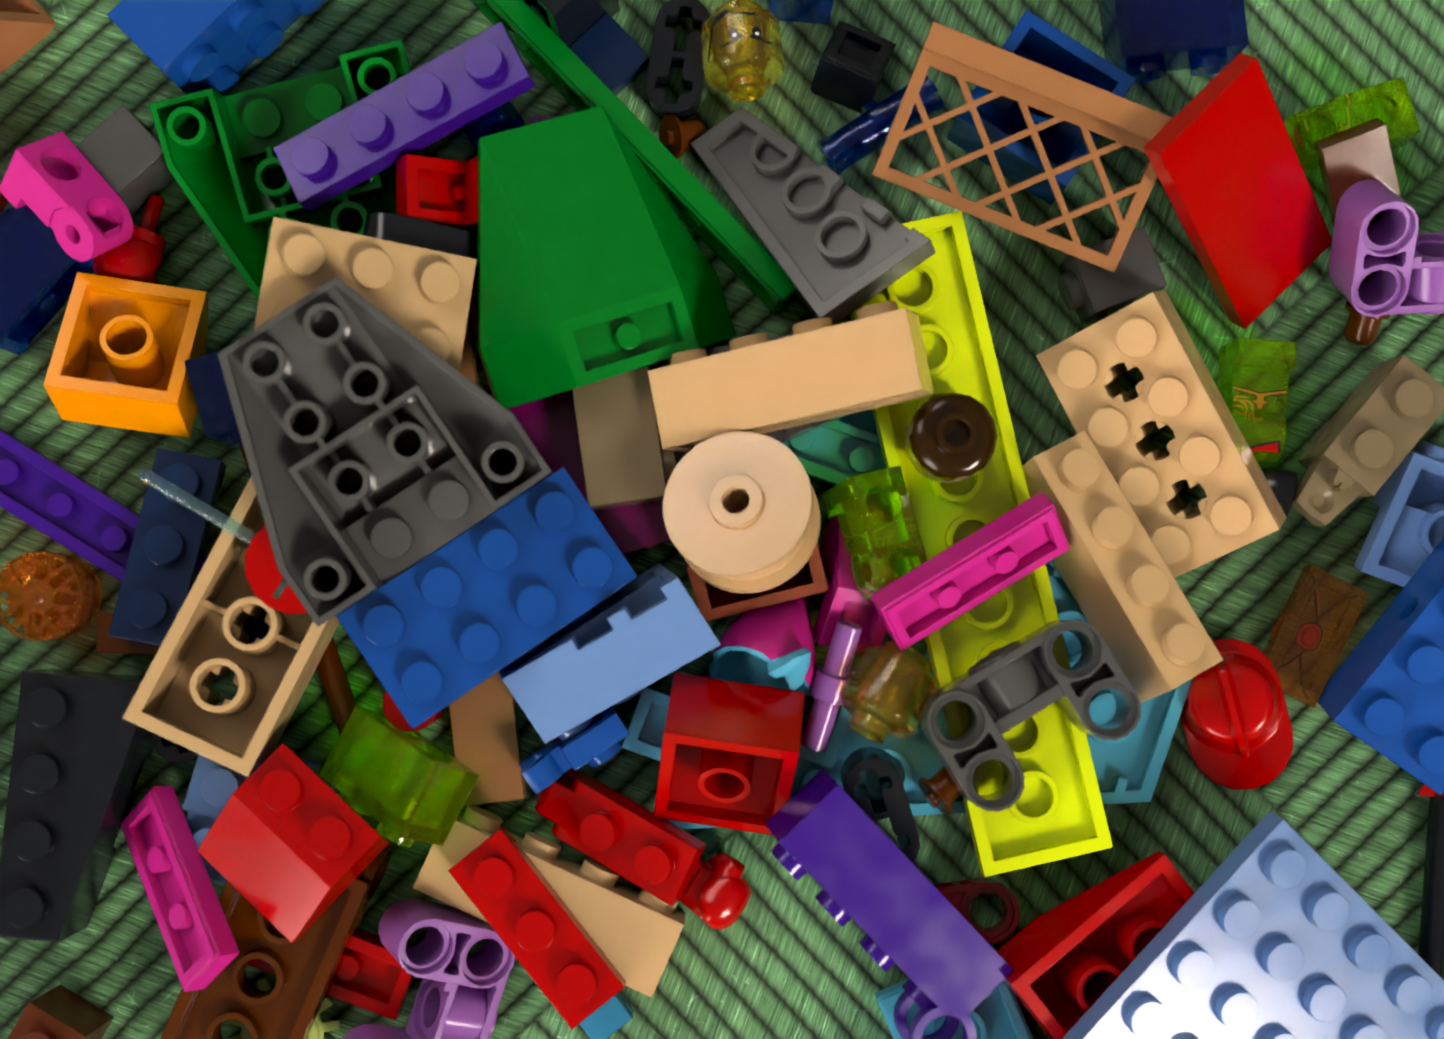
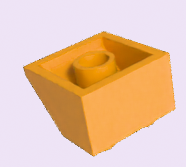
(126, 355)

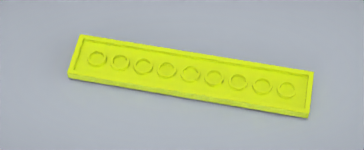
(1061, 798)

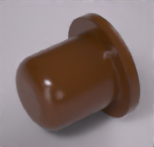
(679, 134)
(1361, 328)
(939, 791)

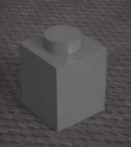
(127, 158)
(1099, 291)

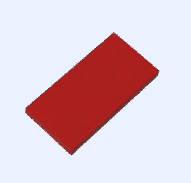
(1240, 190)

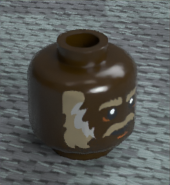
(950, 438)

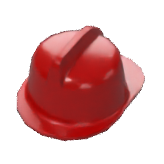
(1238, 719)

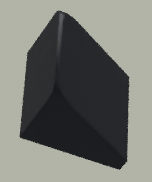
(852, 66)

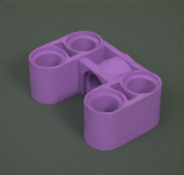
(1405, 262)
(455, 993)

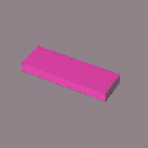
(971, 571)
(179, 889)

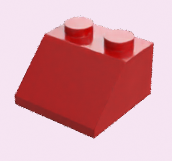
(728, 753)
(290, 842)

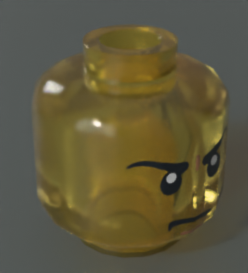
(742, 50)
(887, 692)

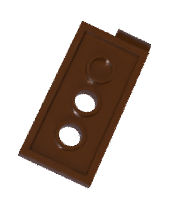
(300, 967)

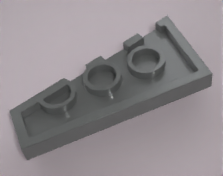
(812, 224)

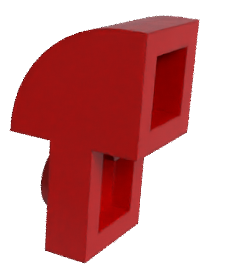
(438, 190)

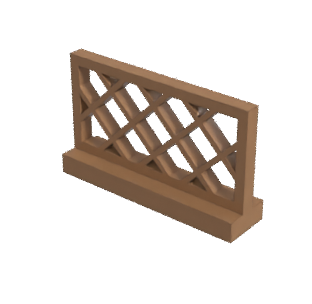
(1045, 91)

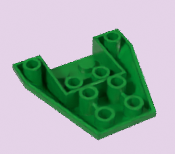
(227, 162)
(582, 262)

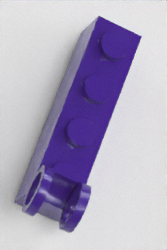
(893, 903)

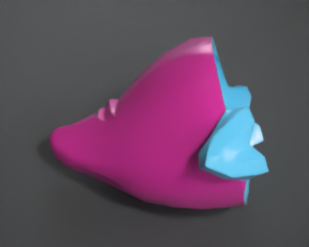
(769, 648)

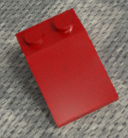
(1087, 942)

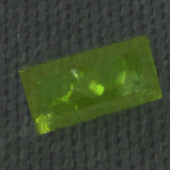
(398, 779)

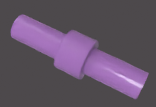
(828, 685)

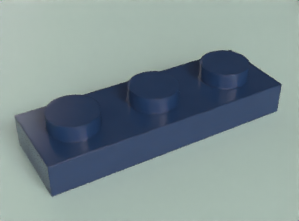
(165, 549)

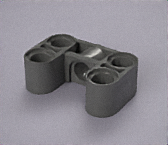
(1017, 685)

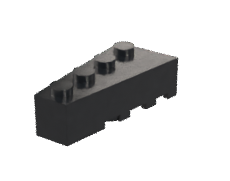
(66, 798)

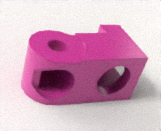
(67, 197)

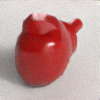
(141, 254)
(717, 891)

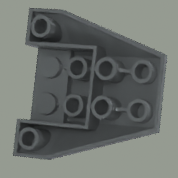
(365, 446)

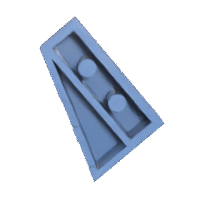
(609, 654)

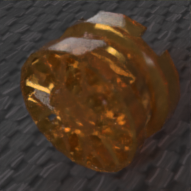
(49, 596)

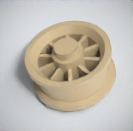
(742, 512)

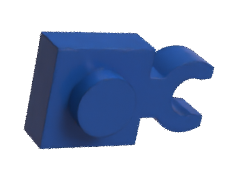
(591, 746)

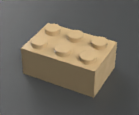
(410, 284)

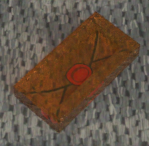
(1313, 632)

